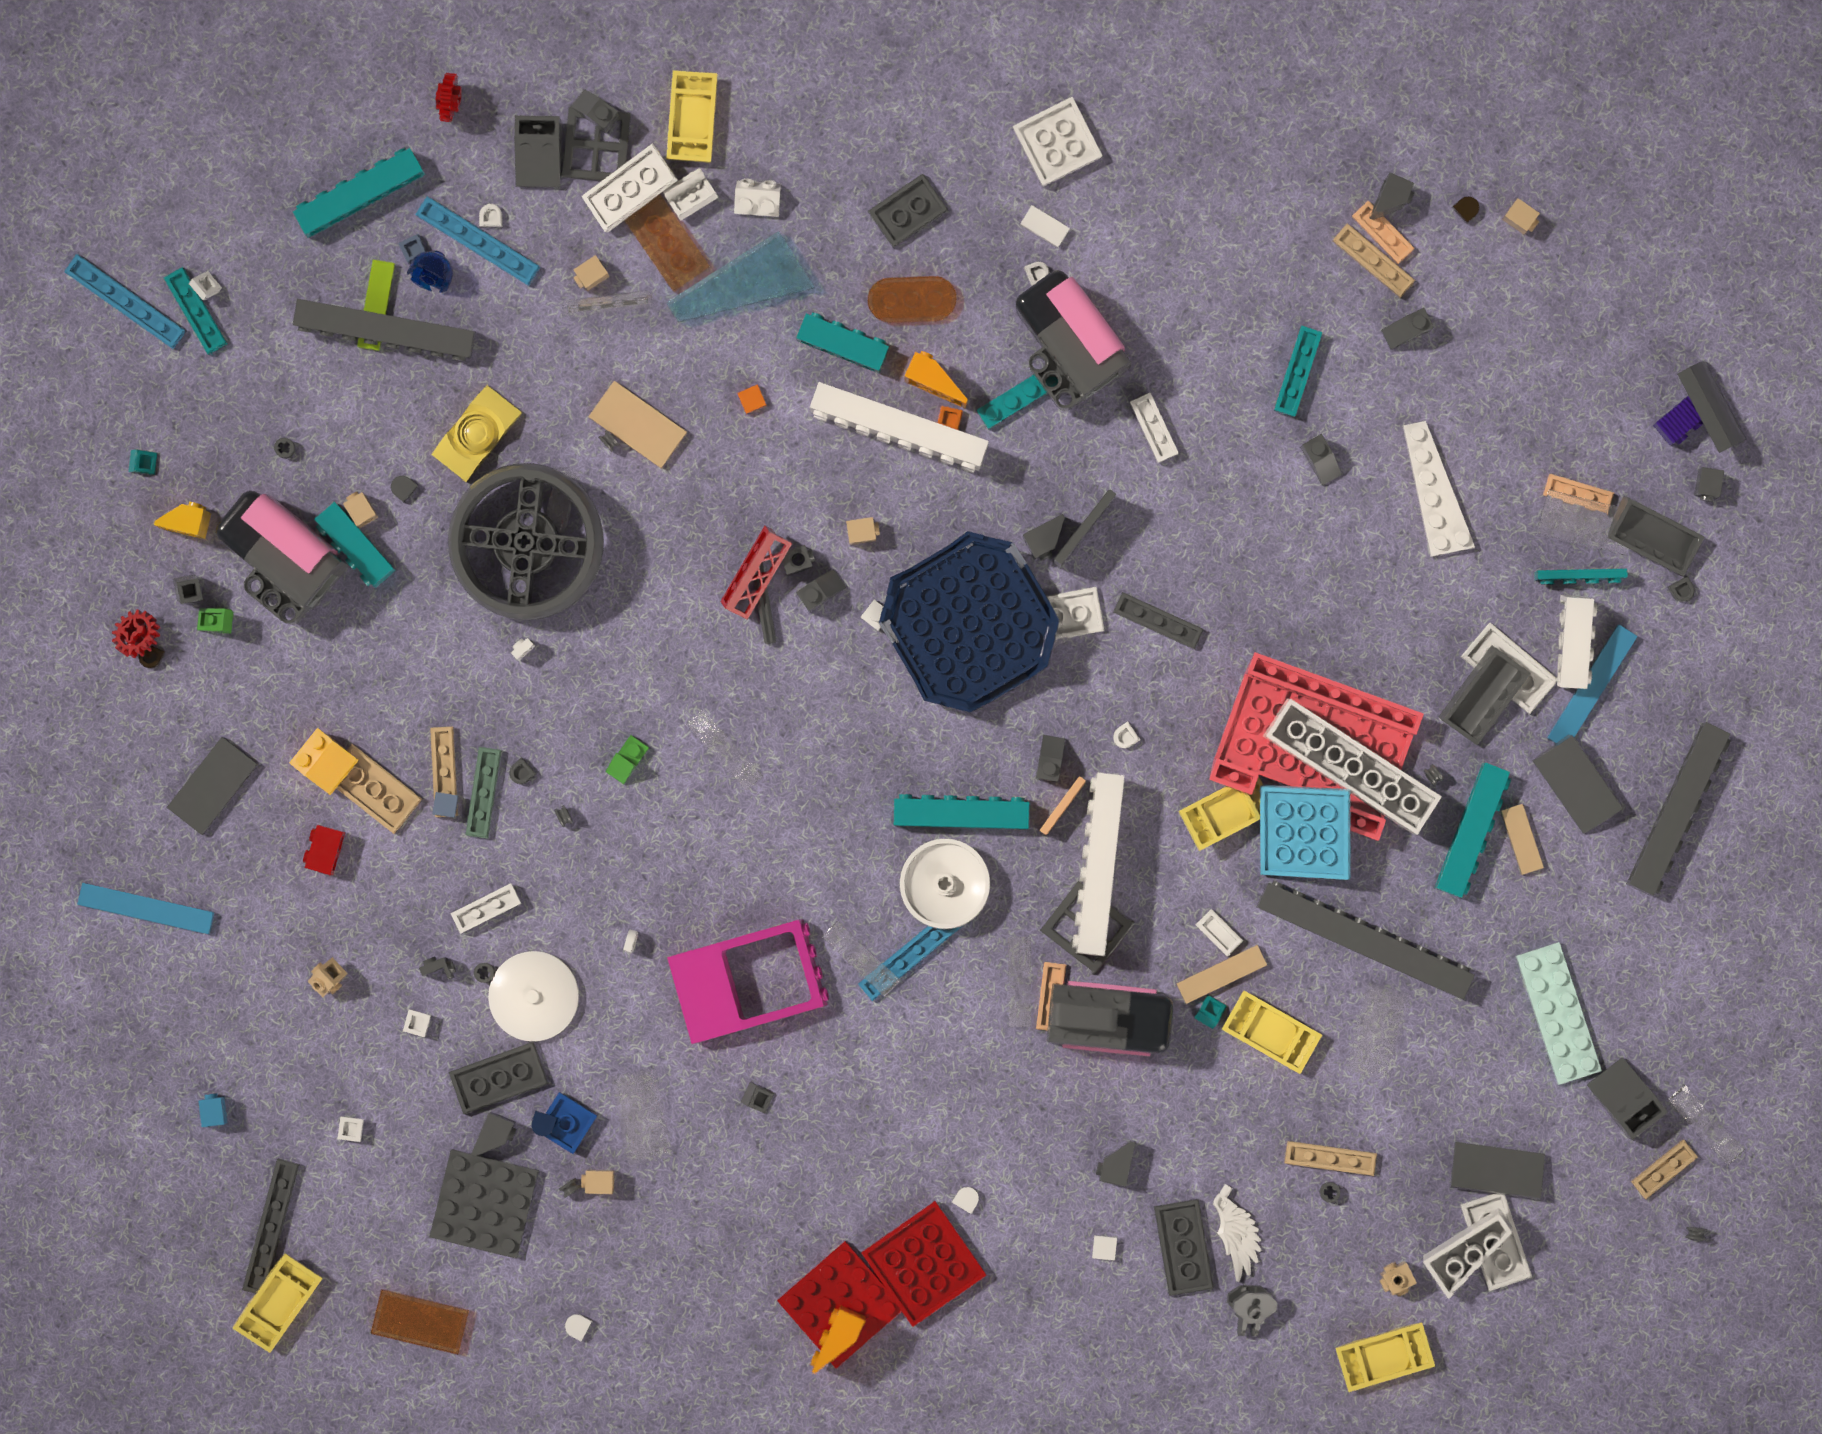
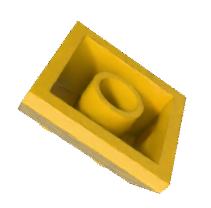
(186, 520)
(323, 761)

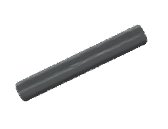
(765, 612)

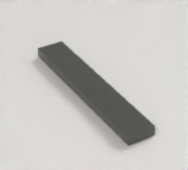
(271, 1224)

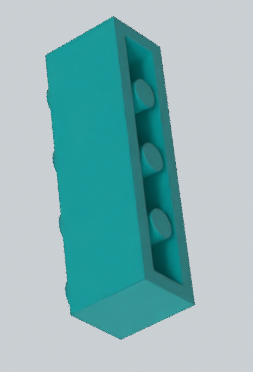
(843, 343)
(354, 544)

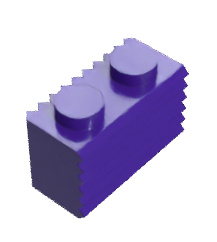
(1678, 422)

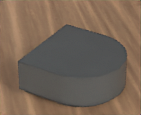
(403, 487)
(1682, 589)
(521, 772)

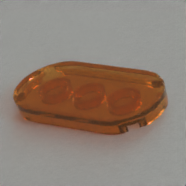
(912, 299)

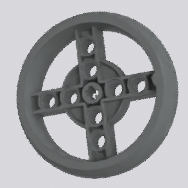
(519, 604)

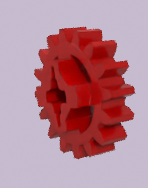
(448, 97)
(136, 633)

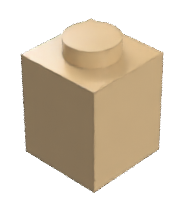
(1521, 217)
(590, 273)
(360, 509)
(862, 530)
(598, 1181)

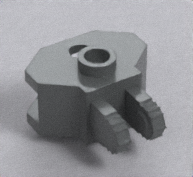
(1251, 1307)

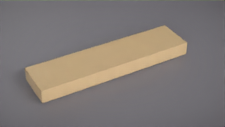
(1373, 260)
(443, 761)
(1221, 974)
(1330, 1158)

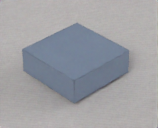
(412, 247)
(445, 804)

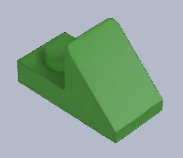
(215, 620)
(627, 759)

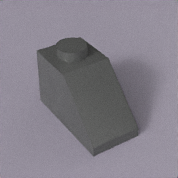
(595, 110)
(1392, 196)
(1407, 328)
(1321, 459)
(1044, 538)
(820, 590)
(1050, 758)
(494, 1133)
(1116, 1165)

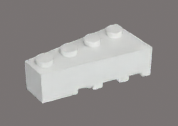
(1576, 641)
(1466, 1251)

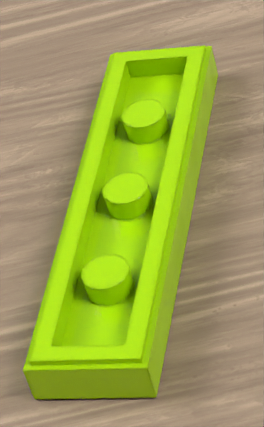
(378, 294)

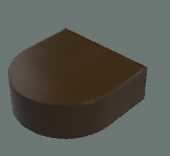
(1466, 208)
(151, 659)

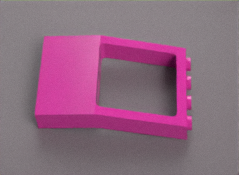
(709, 991)

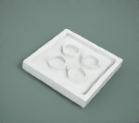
(1057, 141)

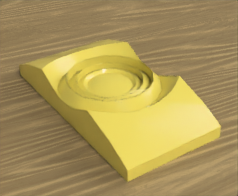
(692, 116)
(476, 433)
(1221, 814)
(1271, 1032)
(277, 1302)
(1385, 1356)

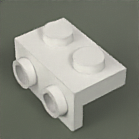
(690, 194)
(757, 198)

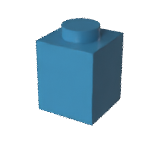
(212, 1110)

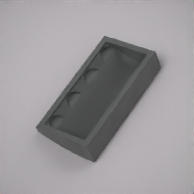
(1711, 406)
(1654, 536)
(1484, 695)
(1577, 784)

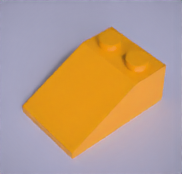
(930, 377)

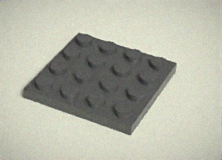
(484, 1203)

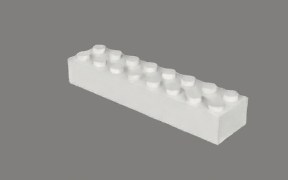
(898, 426)
(1352, 766)
(1100, 863)

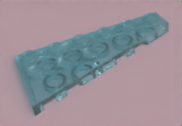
(753, 277)

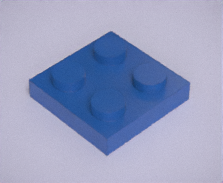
(571, 1123)

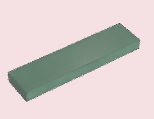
(483, 792)

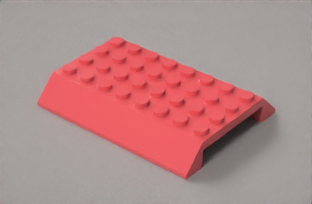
(1368, 719)

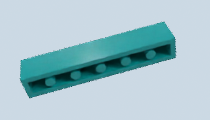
(358, 192)
(961, 813)
(1472, 830)

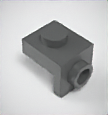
(432, 965)

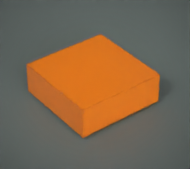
(751, 399)
(950, 417)

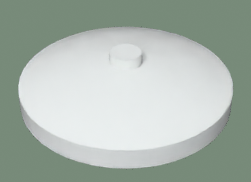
(944, 883)
(533, 996)

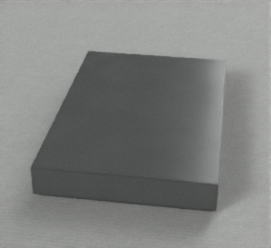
(908, 210)

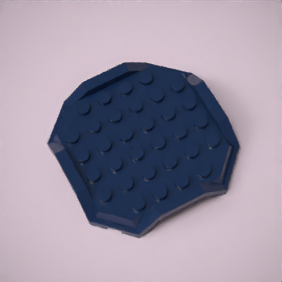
(970, 622)

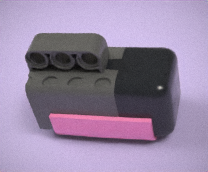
(1073, 337)
(283, 552)
(1109, 1018)

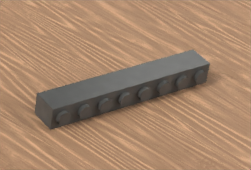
(384, 328)
(1678, 808)

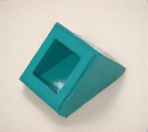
(142, 462)
(1210, 1012)

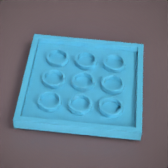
(1305, 832)

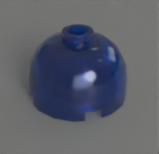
(432, 270)

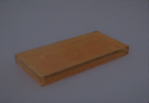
(667, 243)
(420, 1321)

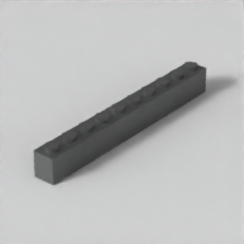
(1364, 940)

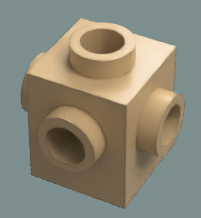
(327, 977)
(1405, 1280)

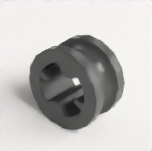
(609, 441)
(284, 455)
(1433, 775)
(563, 816)
(478, 976)
(570, 1187)
(1334, 1187)
(1696, 1233)

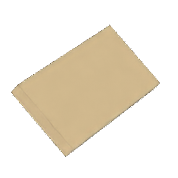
(637, 424)
(378, 792)

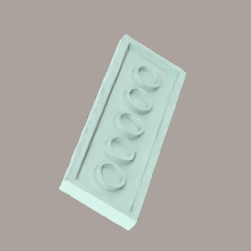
(1558, 1013)

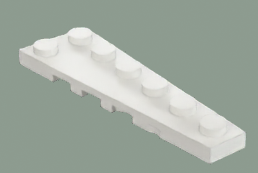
(1439, 509)

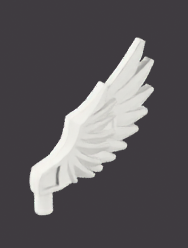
(1236, 1233)

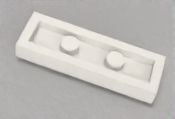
(1154, 427)
(486, 908)

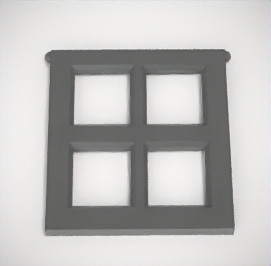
(595, 145)
(1062, 909)

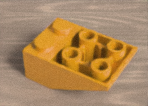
(842, 1334)

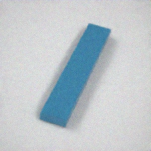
(477, 241)
(125, 301)
(1602, 672)
(145, 908)
(911, 955)

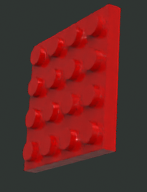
(923, 1263)
(834, 1282)

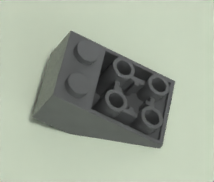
(538, 151)
(1627, 1099)

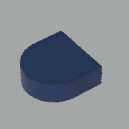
(543, 1123)

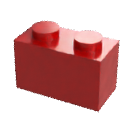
(324, 849)

